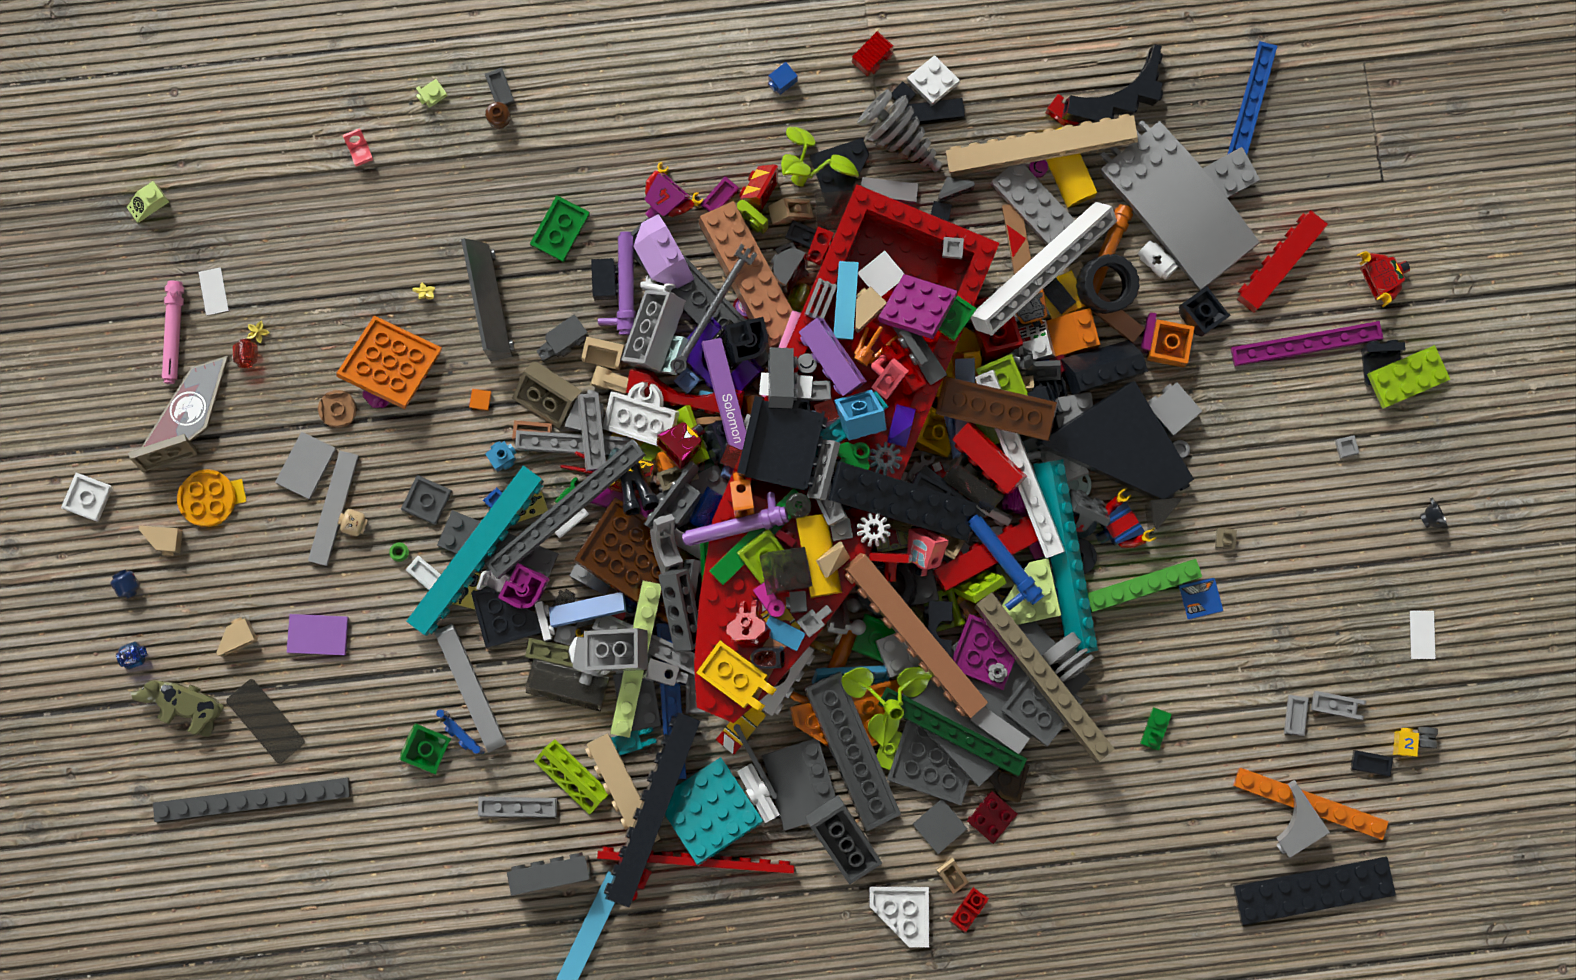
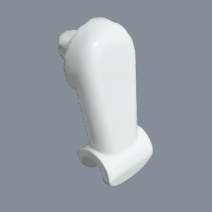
(649, 285)

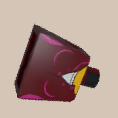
(681, 443)

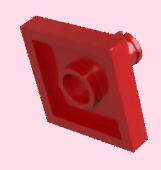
(891, 561)

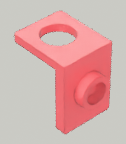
(359, 151)

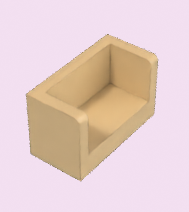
(602, 353)

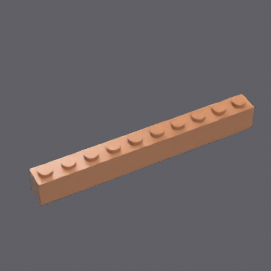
(914, 635)

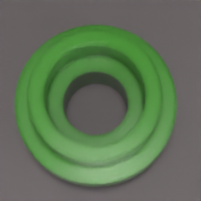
(394, 548)

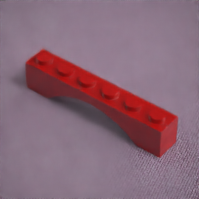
(673, 397)

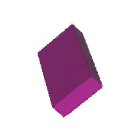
(720, 195)
(1148, 332)

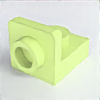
(431, 93)

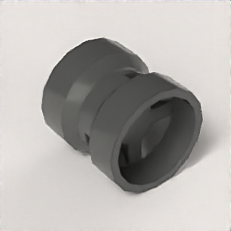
(1427, 737)

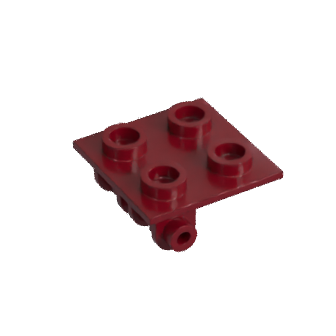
(992, 817)

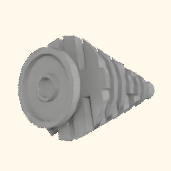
(897, 129)

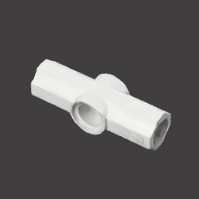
(758, 793)

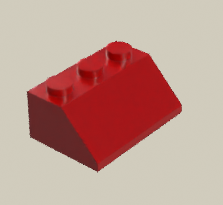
(1001, 342)

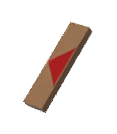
(1016, 238)

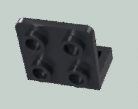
(1380, 355)
(716, 440)

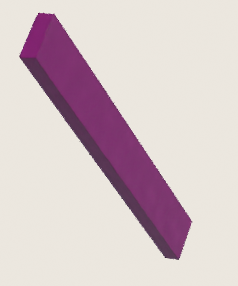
(1306, 343)

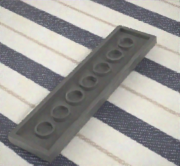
(852, 751)

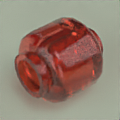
(245, 353)

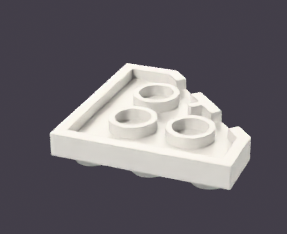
(904, 912)

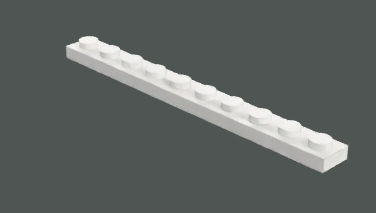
(1029, 488)

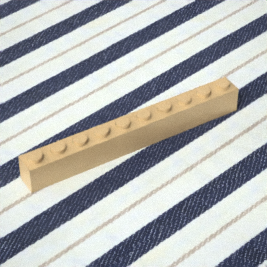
(1042, 145)

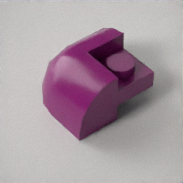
(524, 587)

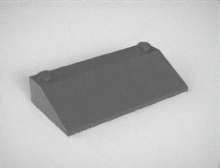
(487, 299)

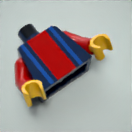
(1123, 525)

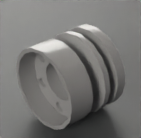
(1067, 657)

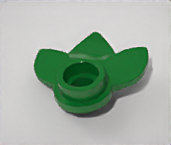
(849, 455)

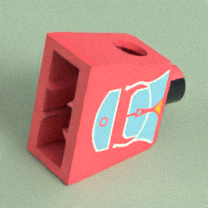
(926, 548)

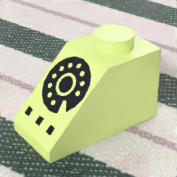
(147, 201)

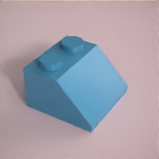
(860, 414)

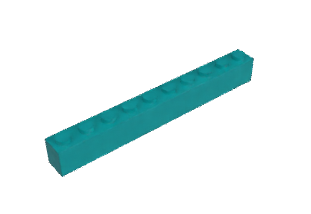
(475, 551)
(1067, 565)

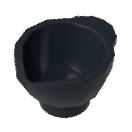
(1434, 516)

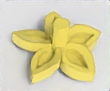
(424, 291)
(257, 331)

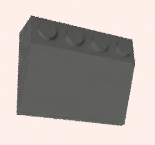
(799, 781)

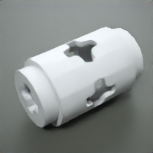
(1162, 270)

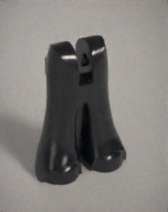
(647, 496)

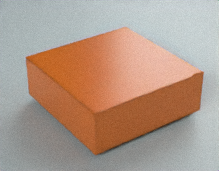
(480, 399)

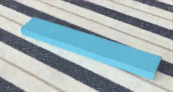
(587, 935)

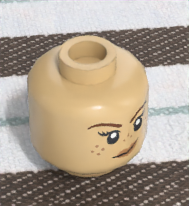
(352, 522)

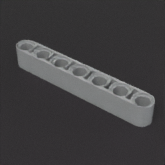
(470, 688)

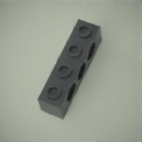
(680, 608)

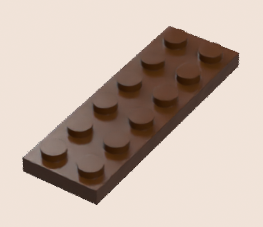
(996, 408)

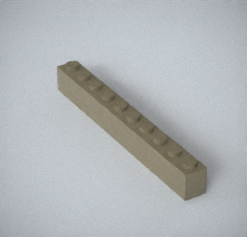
(1044, 678)

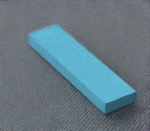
(846, 300)

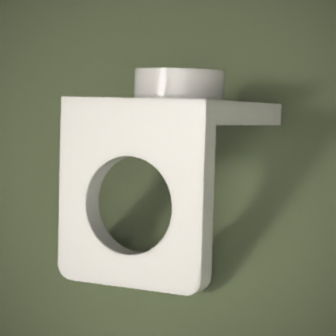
(491, 581)

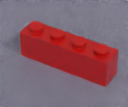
(989, 458)

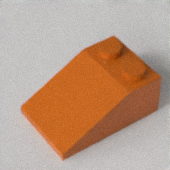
(1073, 333)

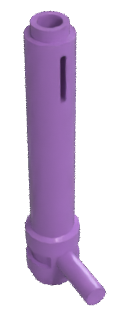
(626, 312)
(765, 519)

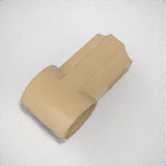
(605, 379)

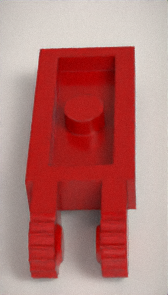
(913, 379)

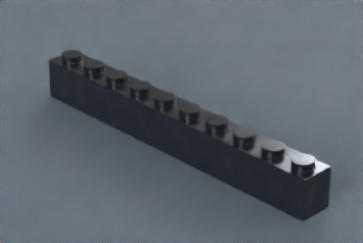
(652, 809)

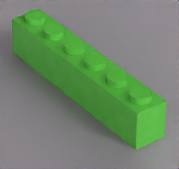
(1144, 585)

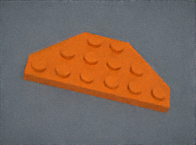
(866, 706)

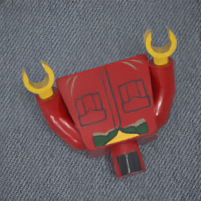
(1383, 275)

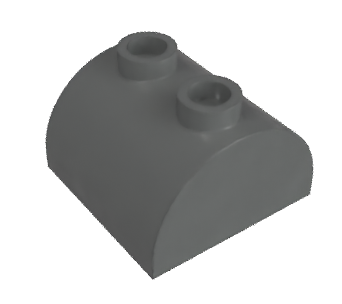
(788, 268)

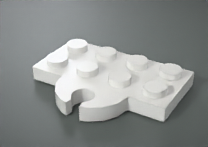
(639, 415)

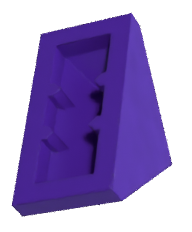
(901, 425)

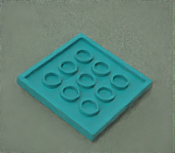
(711, 811)

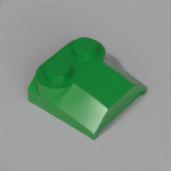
(424, 748)

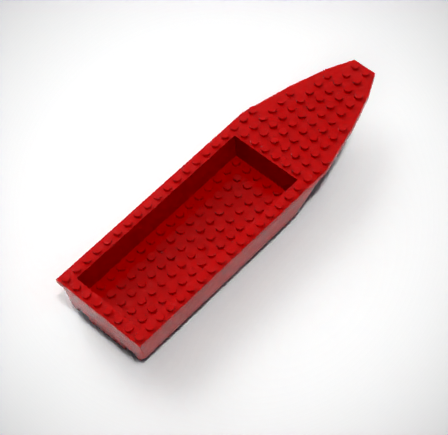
(865, 231)

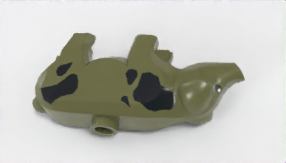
(181, 701)

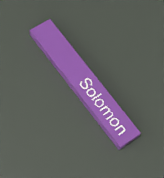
(724, 392)

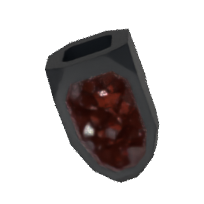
(768, 657)

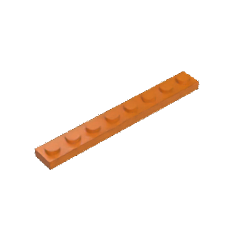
(1324, 807)

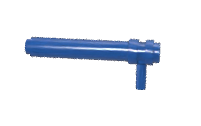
(1025, 584)

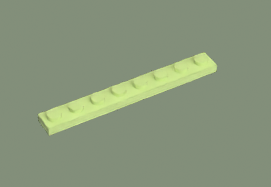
(632, 680)

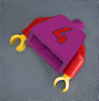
(666, 196)

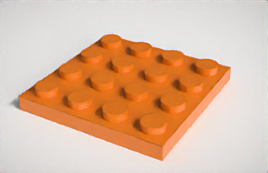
(389, 362)

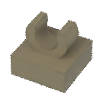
(1225, 538)

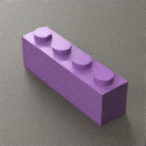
(832, 357)

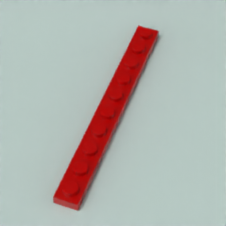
(723, 862)

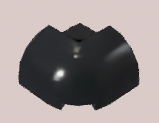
(746, 339)

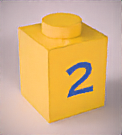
(1406, 743)

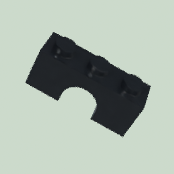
(939, 614)

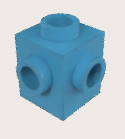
(495, 453)

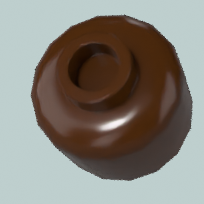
(498, 115)

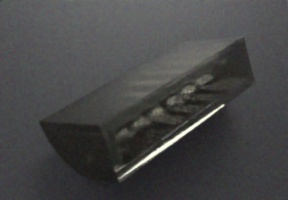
(563, 685)

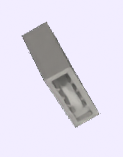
(1304, 826)

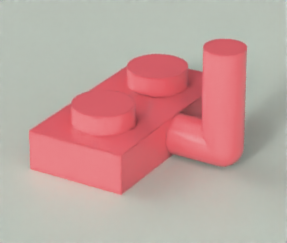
(889, 377)

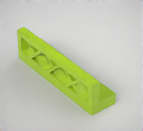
(574, 774)

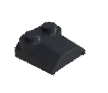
(1203, 312)

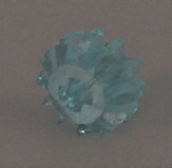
(890, 454)

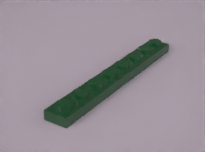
(958, 734)

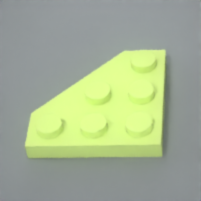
(1044, 608)

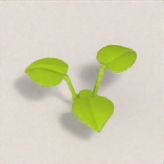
(801, 172)
(883, 727)

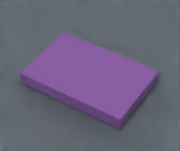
(317, 634)

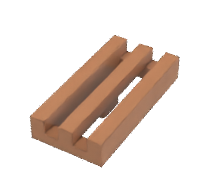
(530, 424)

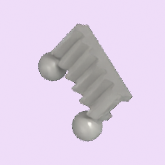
(840, 621)

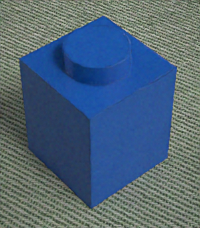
(782, 78)

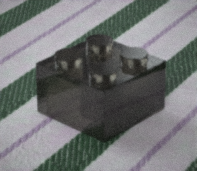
(786, 571)

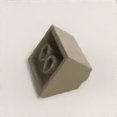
(546, 394)

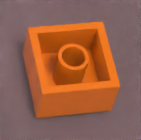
(1171, 343)

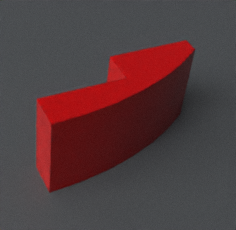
(968, 909)

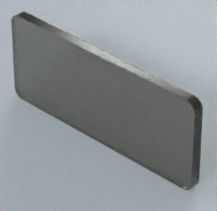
(265, 721)

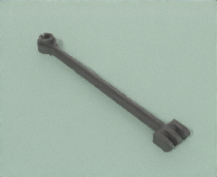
(743, 258)

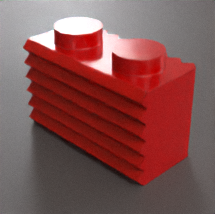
(872, 54)

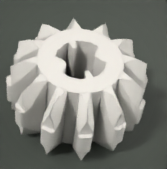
(866, 529)

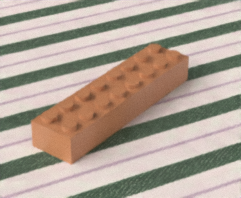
(755, 283)

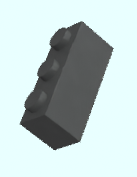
(782, 377)

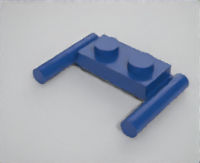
(454, 729)

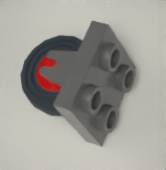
(1087, 512)

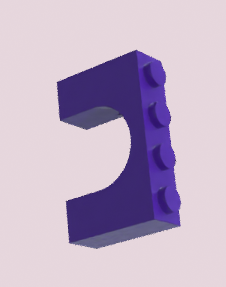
(742, 376)

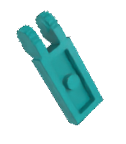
(626, 745)

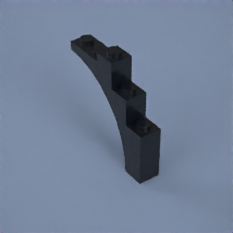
(1126, 101)

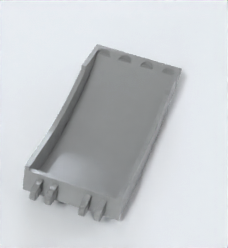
(1179, 204)

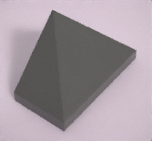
(954, 187)

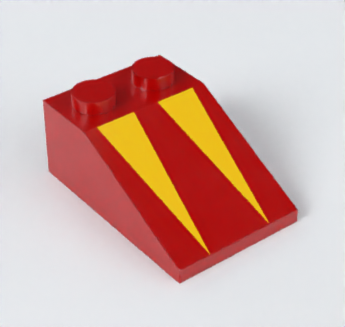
(760, 186)

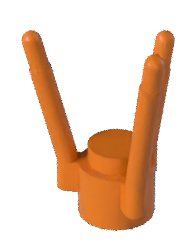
(864, 354)

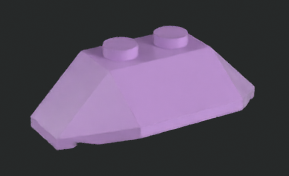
(661, 254)

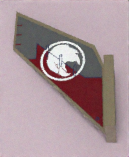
(183, 418)

